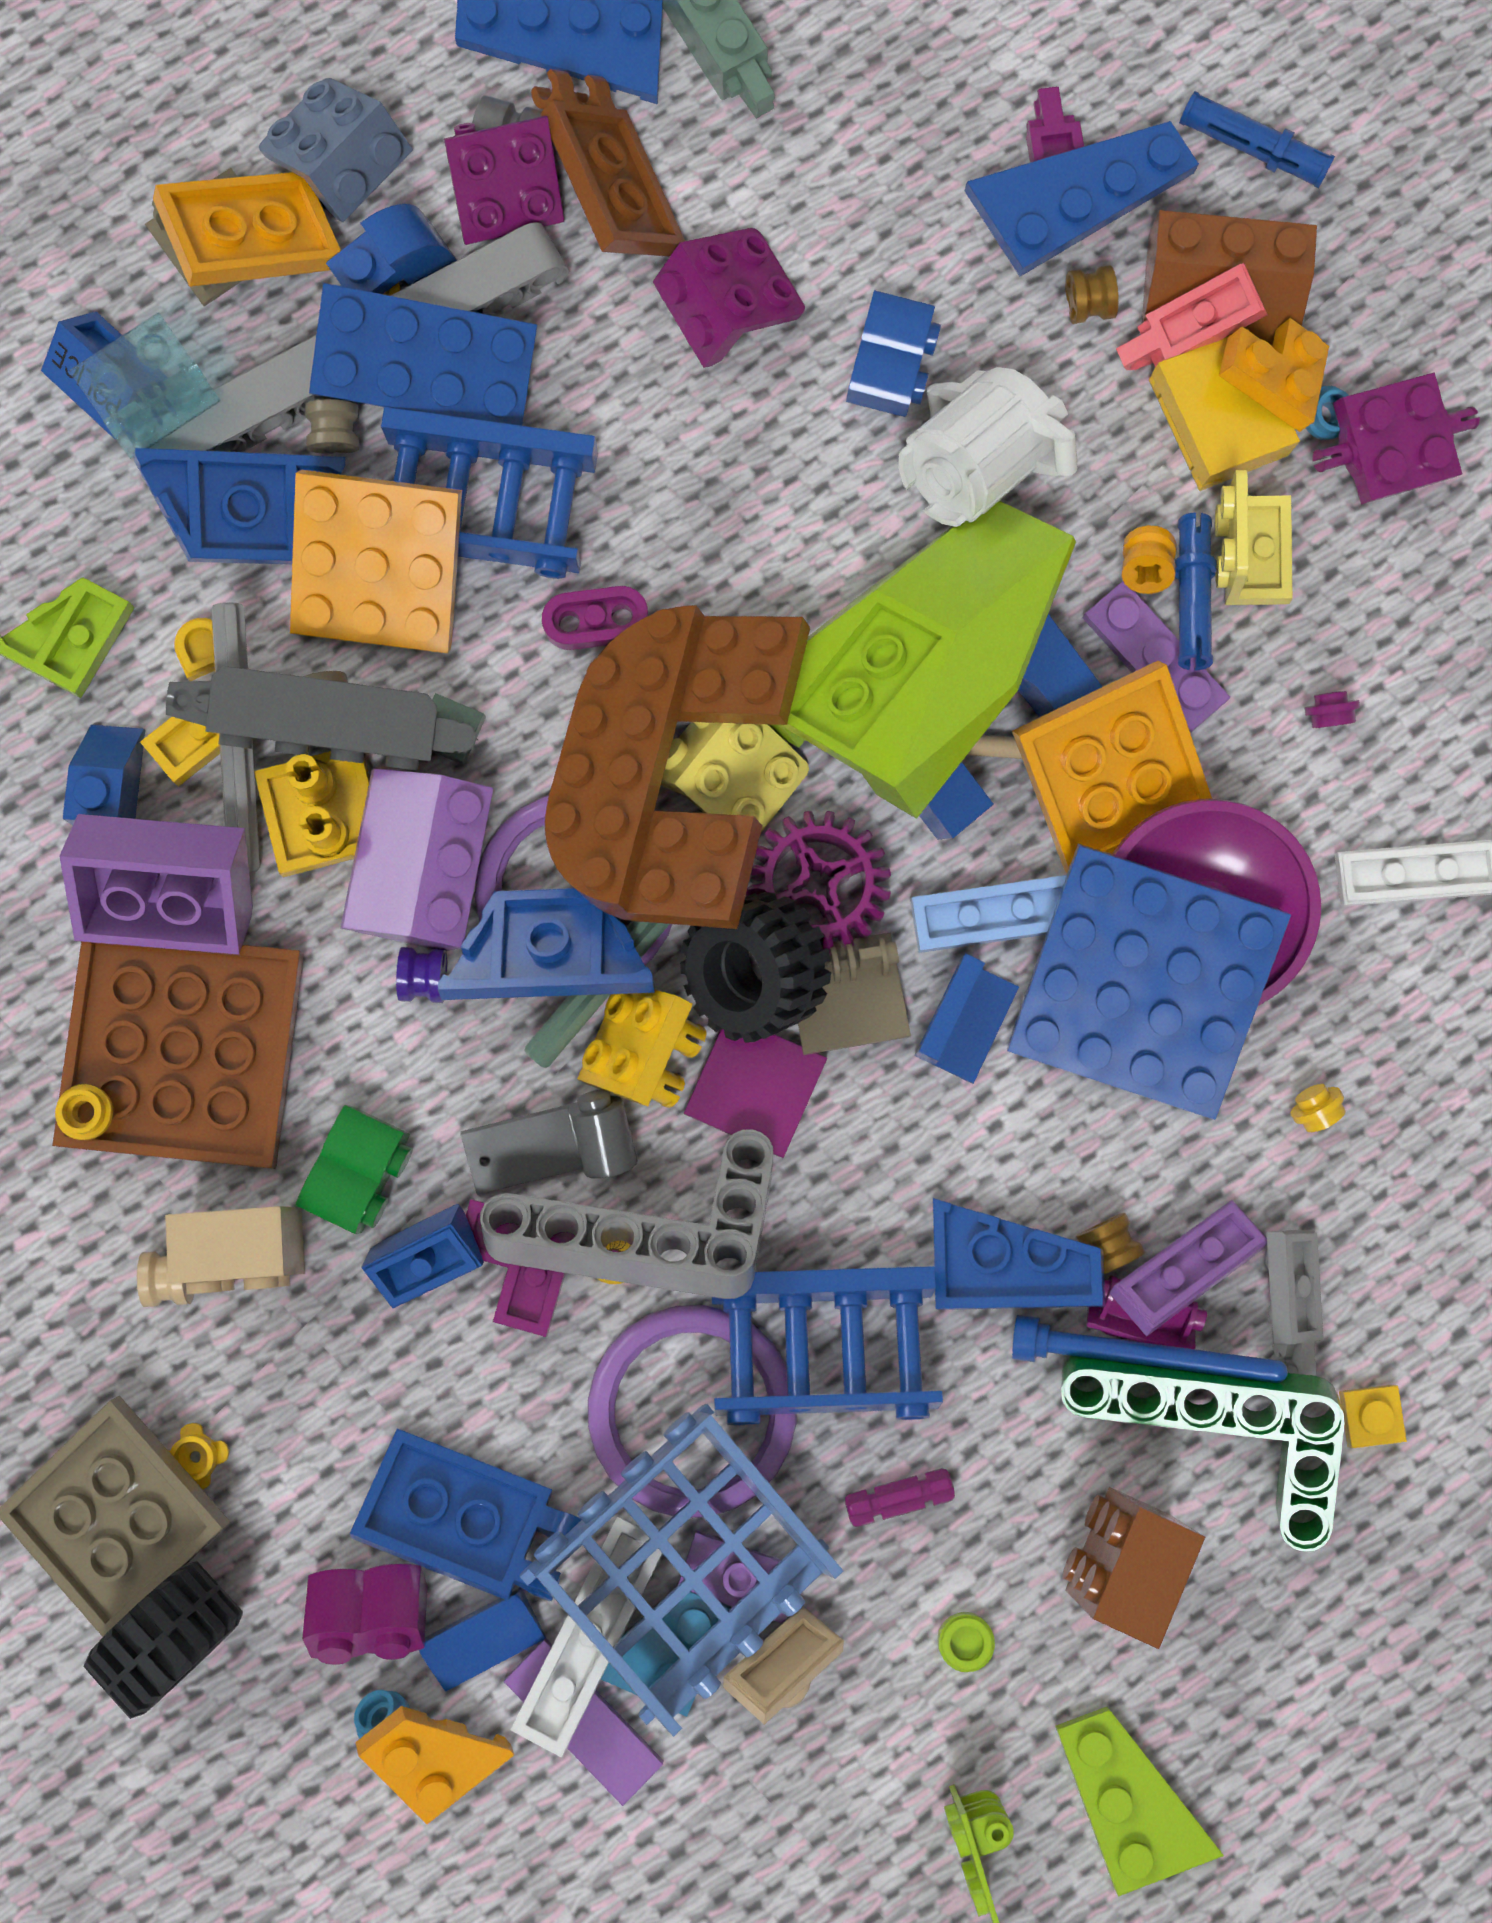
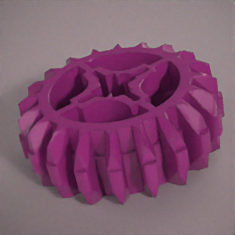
(842, 870)

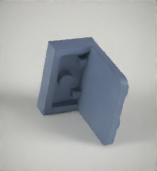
(338, 144)

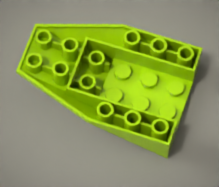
(929, 654)

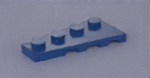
(573, 36)
(1069, 196)

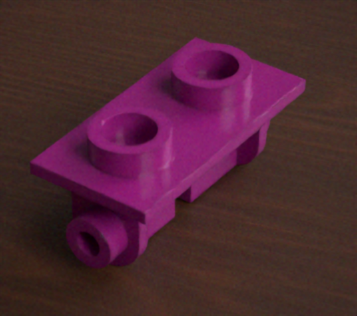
(1176, 1332)

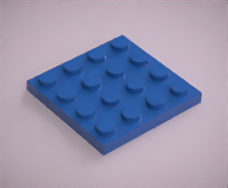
(1147, 981)

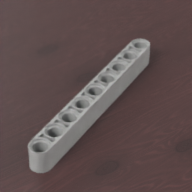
(278, 389)

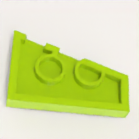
(1130, 1806)

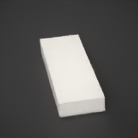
(1414, 873)

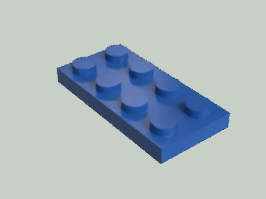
(421, 356)

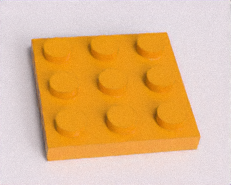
(374, 561)
(1111, 761)

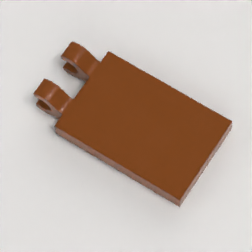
(608, 167)

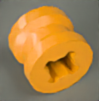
(1149, 559)

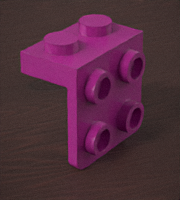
(725, 289)

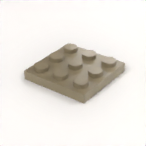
(112, 1515)

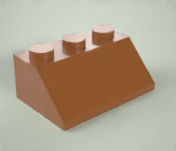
(1196, 247)

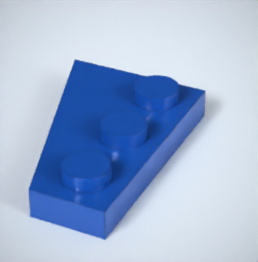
(1009, 1265)

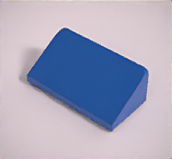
(423, 1256)
(482, 1640)

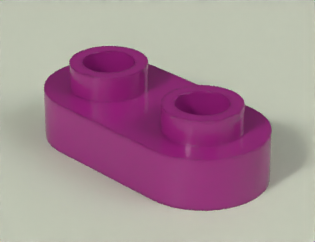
(595, 612)

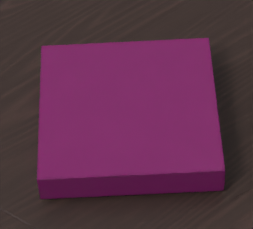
(756, 1088)

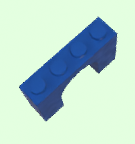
(1050, 681)

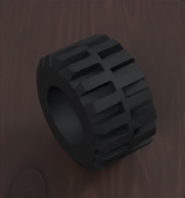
(788, 961)
(162, 1639)

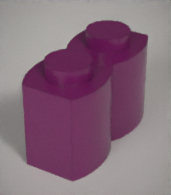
(365, 1613)

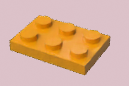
(245, 228)

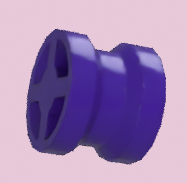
(419, 974)

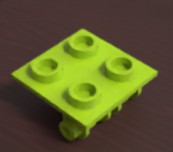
(978, 1829)

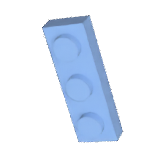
(985, 914)

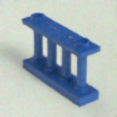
(515, 450)
(850, 1294)

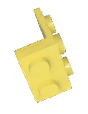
(1255, 545)
(734, 769)

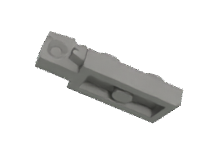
(1295, 1298)

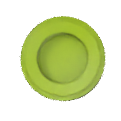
(966, 1642)

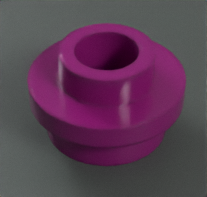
(1332, 710)

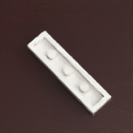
(574, 1663)

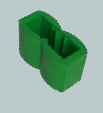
(354, 1170)

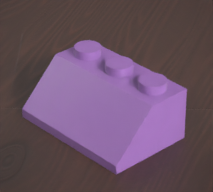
(417, 858)

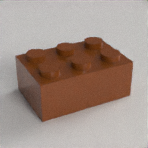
(1132, 1566)

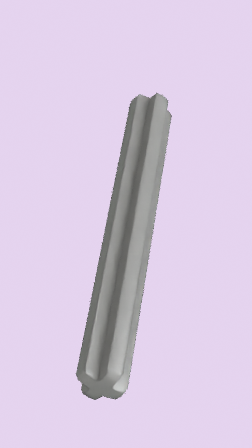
(236, 762)

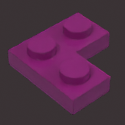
(527, 1292)

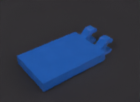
(457, 1516)

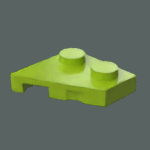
(69, 635)

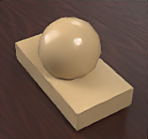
(783, 1666)

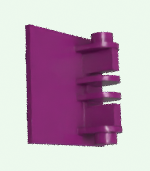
(503, 178)

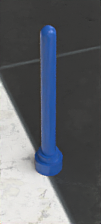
(1037, 1340)

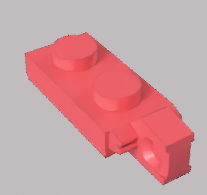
(1195, 319)

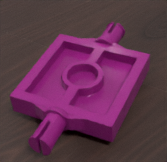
(1396, 438)

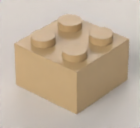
(228, 1245)

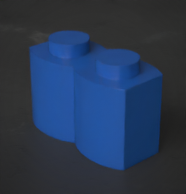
(891, 353)

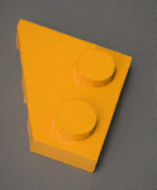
(430, 1759)

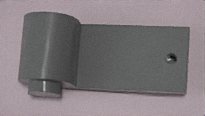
(552, 1142)

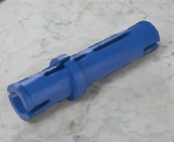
(1256, 139)
(1195, 570)

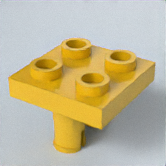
(313, 810)
(636, 1045)

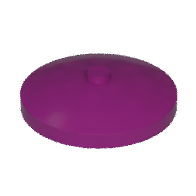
(1240, 854)

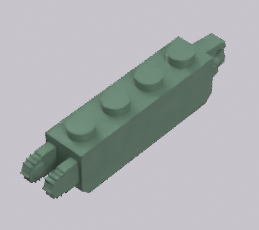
(725, 49)

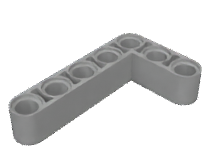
(646, 1234)

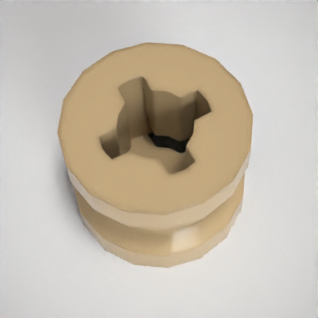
(153, 1282)

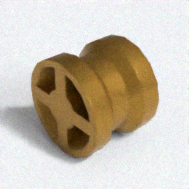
(1092, 294)
(1114, 1240)

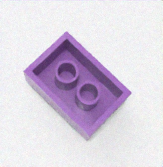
(157, 884)

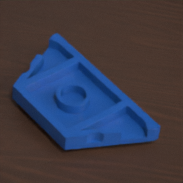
(229, 502)
(545, 947)

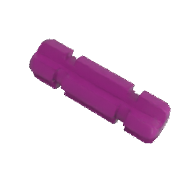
(899, 1497)

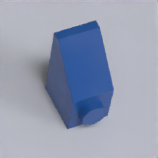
(105, 773)

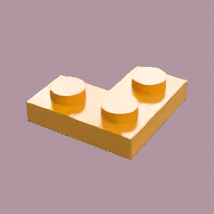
(1278, 376)

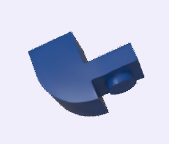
(394, 247)

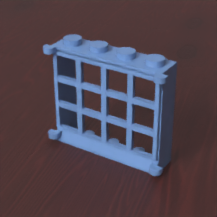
(737, 1628)

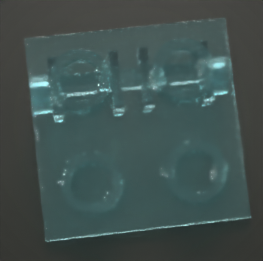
(144, 385)

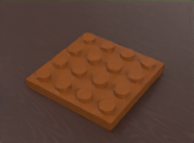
(184, 1050)

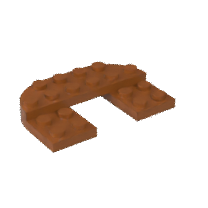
(616, 753)

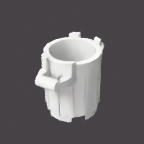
(984, 443)

